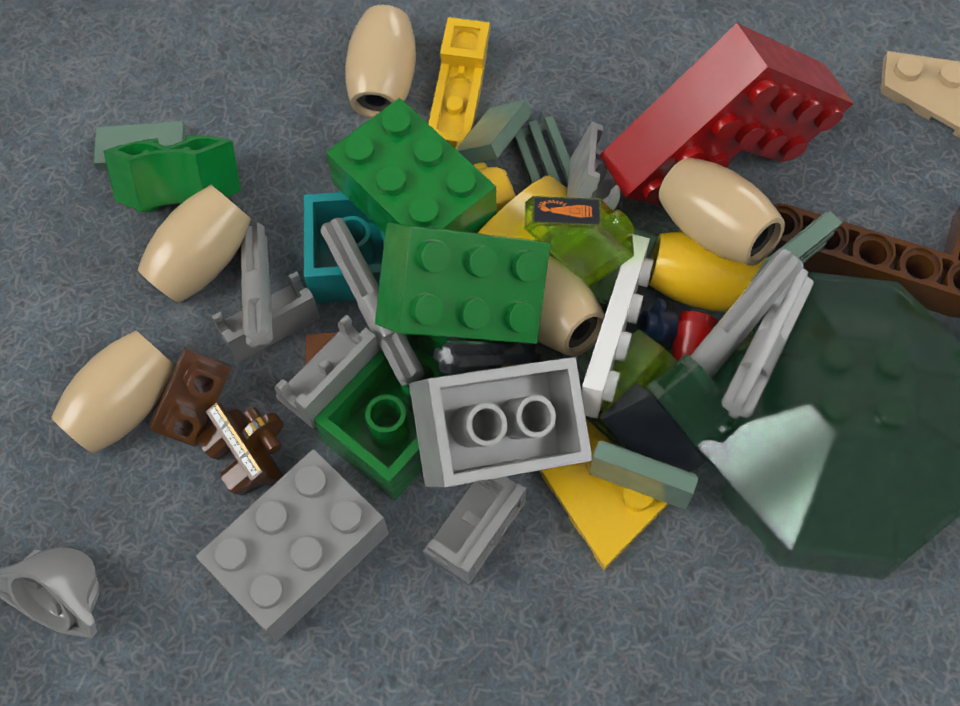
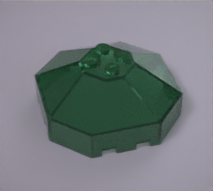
(852, 436)

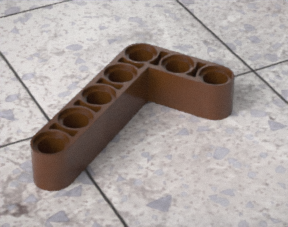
(890, 257)

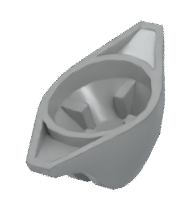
(54, 590)

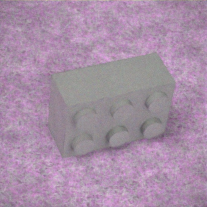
(500, 422)
(294, 544)

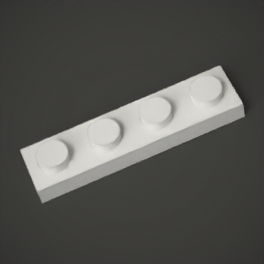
(613, 341)

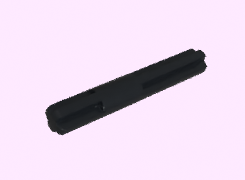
(483, 355)

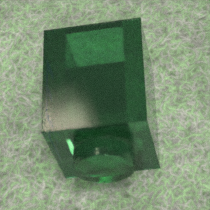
(692, 400)

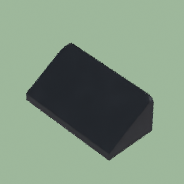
(649, 430)

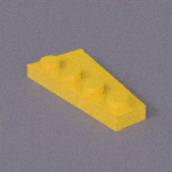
(601, 511)

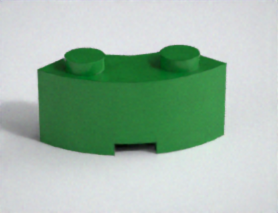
(155, 175)

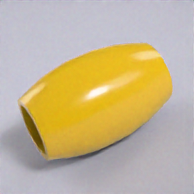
(696, 275)

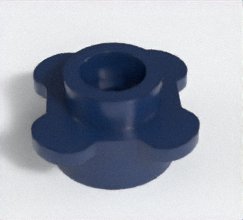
(659, 323)

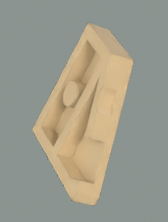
(925, 85)

